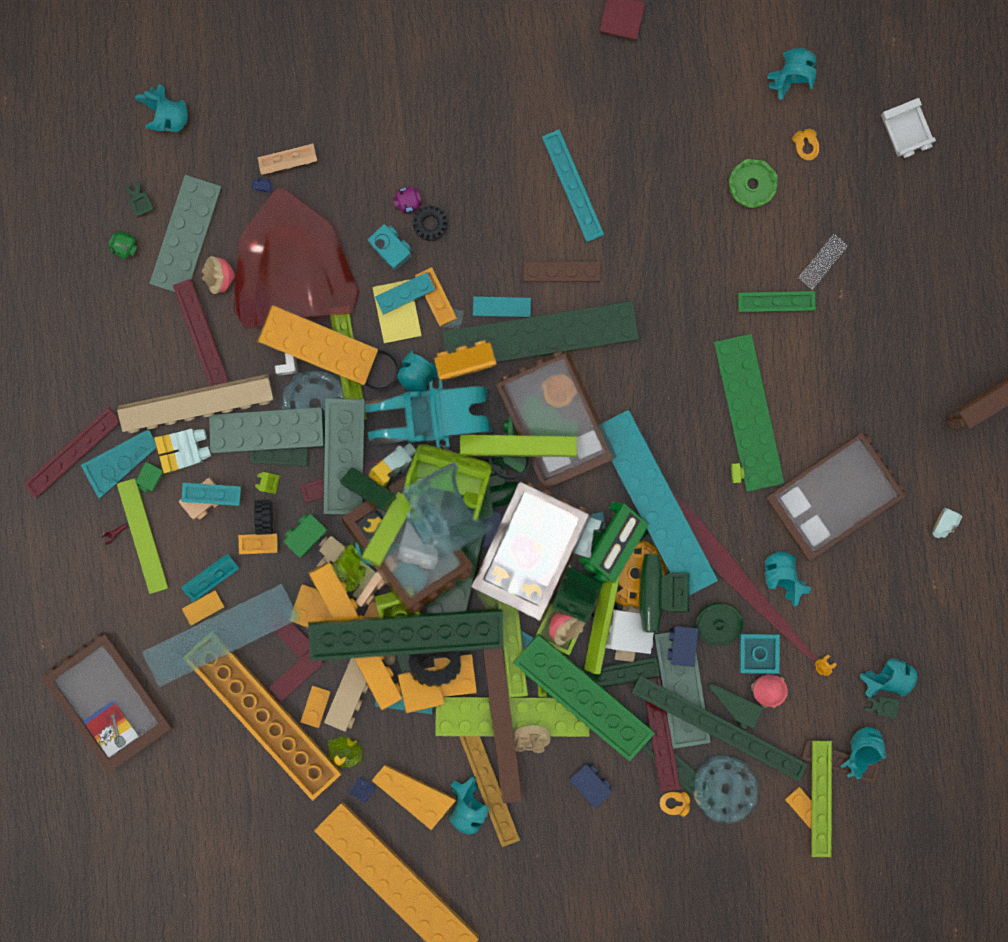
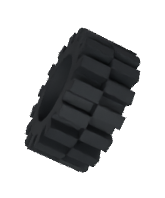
(430, 211)
(263, 517)

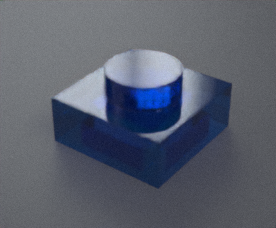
(262, 185)

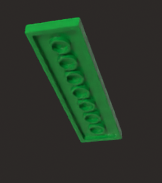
(748, 412)
(583, 697)

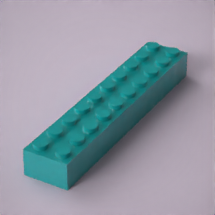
(656, 502)

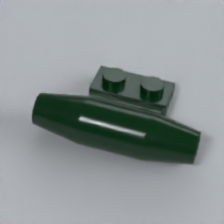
(500, 490)
(660, 593)

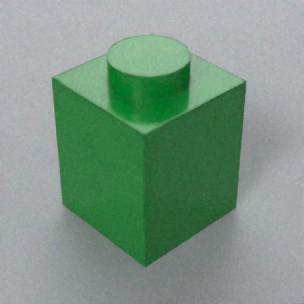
(149, 477)

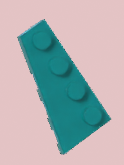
(115, 463)

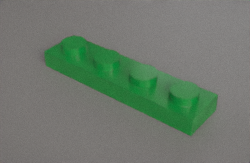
(776, 301)

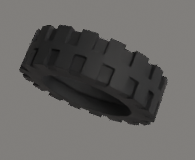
(435, 677)

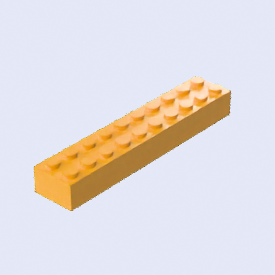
(270, 723)
(392, 878)

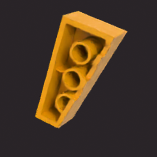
(420, 799)

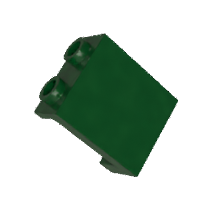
(577, 595)

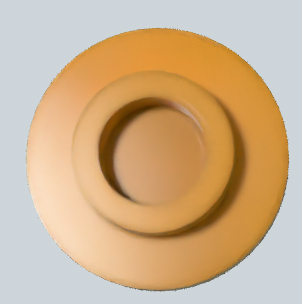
(823, 667)

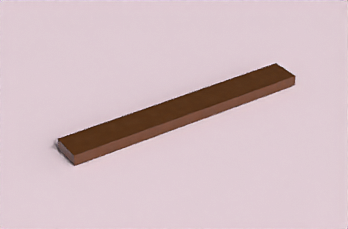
(502, 725)

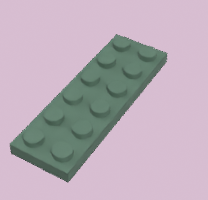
(185, 233)
(266, 430)
(342, 451)
(685, 683)

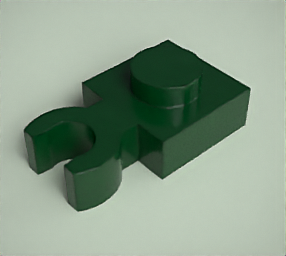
(140, 201)
(885, 707)

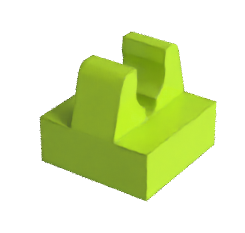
(268, 482)

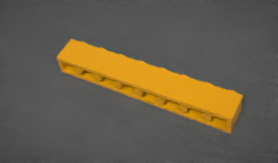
(342, 608)

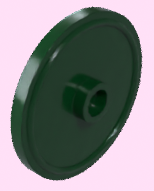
(719, 624)

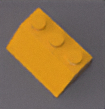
(465, 360)

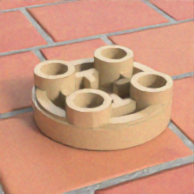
(531, 738)

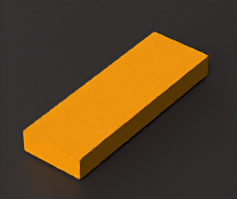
(438, 301)

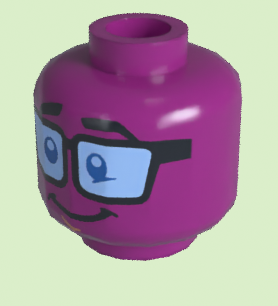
(407, 199)

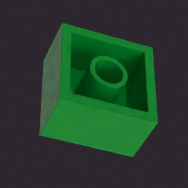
(305, 535)

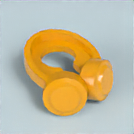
(799, 138)
(681, 810)

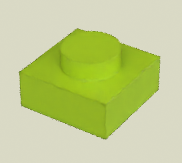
(737, 473)

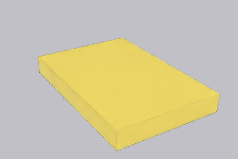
(399, 323)

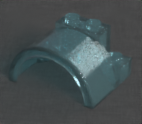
(441, 514)

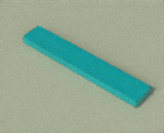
(572, 185)

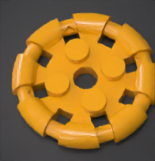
(629, 584)

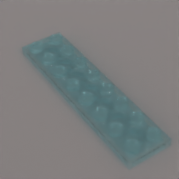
(220, 635)

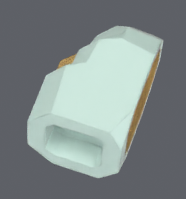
(946, 523)

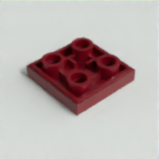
(622, 18)

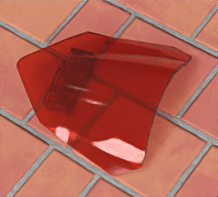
(291, 262)

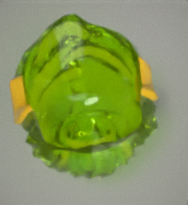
(345, 752)

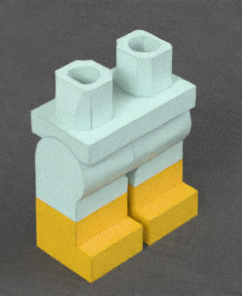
(187, 444)
(392, 465)

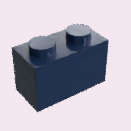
(683, 646)
(590, 785)

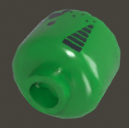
(122, 245)

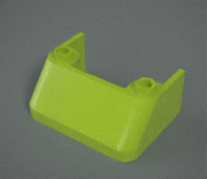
(470, 477)

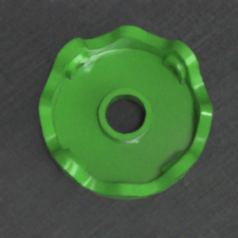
(762, 174)

